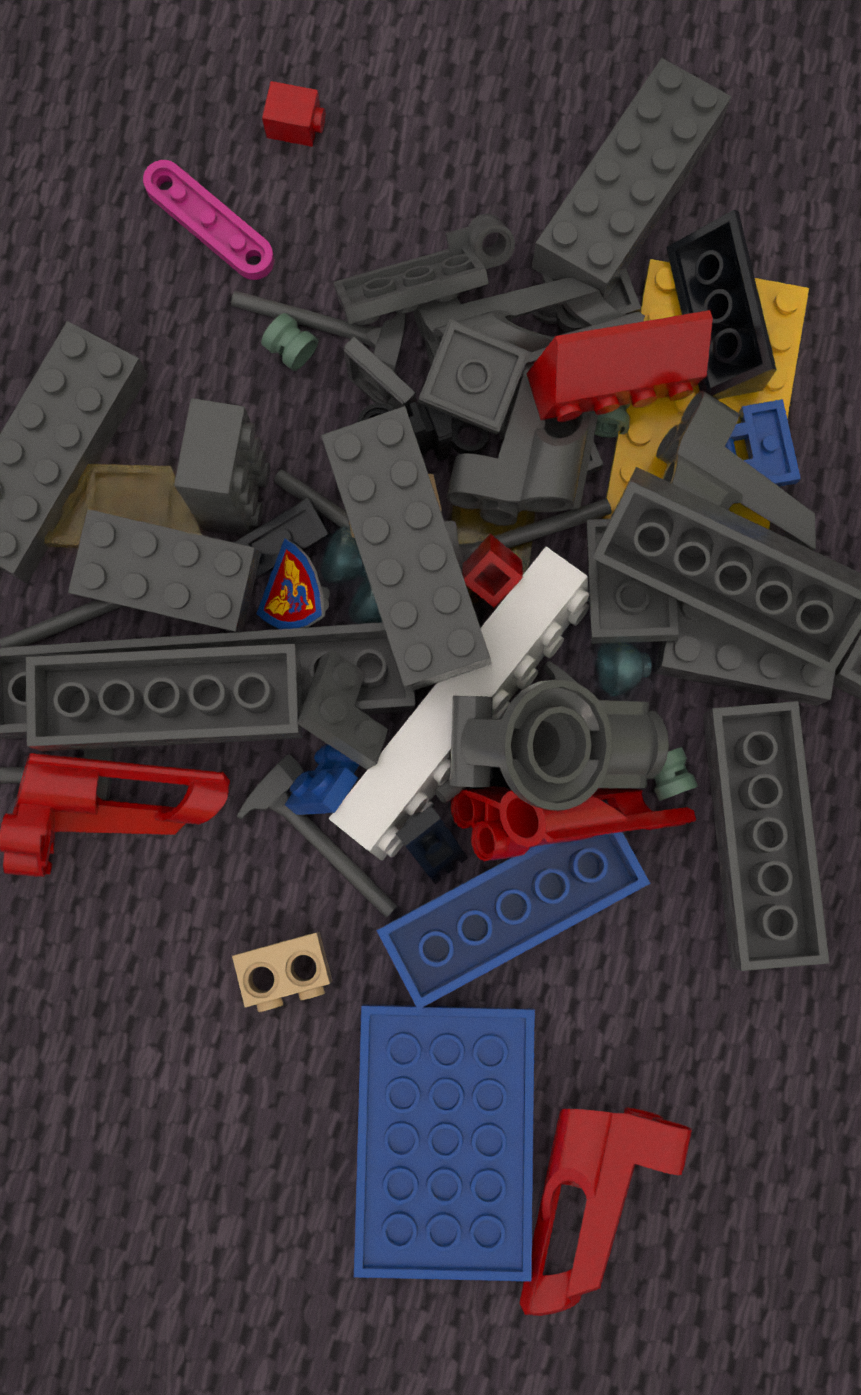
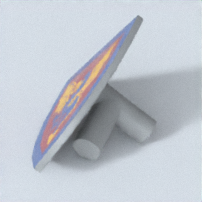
(293, 591)

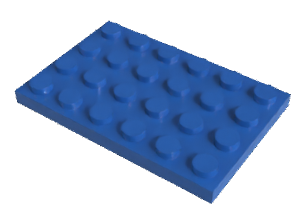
(445, 1143)

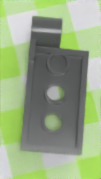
(428, 277)

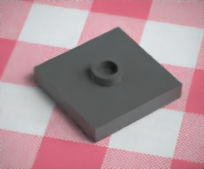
(473, 376)
(376, 378)

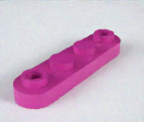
(208, 219)

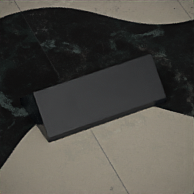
(717, 275)

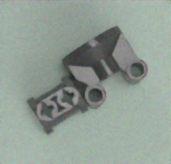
(557, 744)

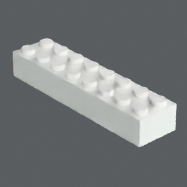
(419, 755)

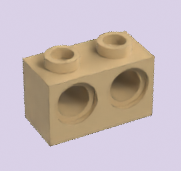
(280, 960)

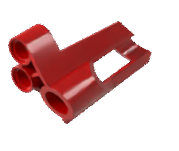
(63, 797)
(509, 826)
(599, 1157)

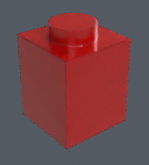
(293, 114)
(492, 570)

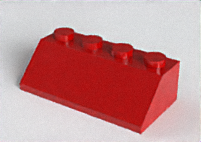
(621, 366)

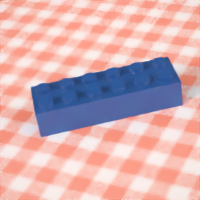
(508, 912)

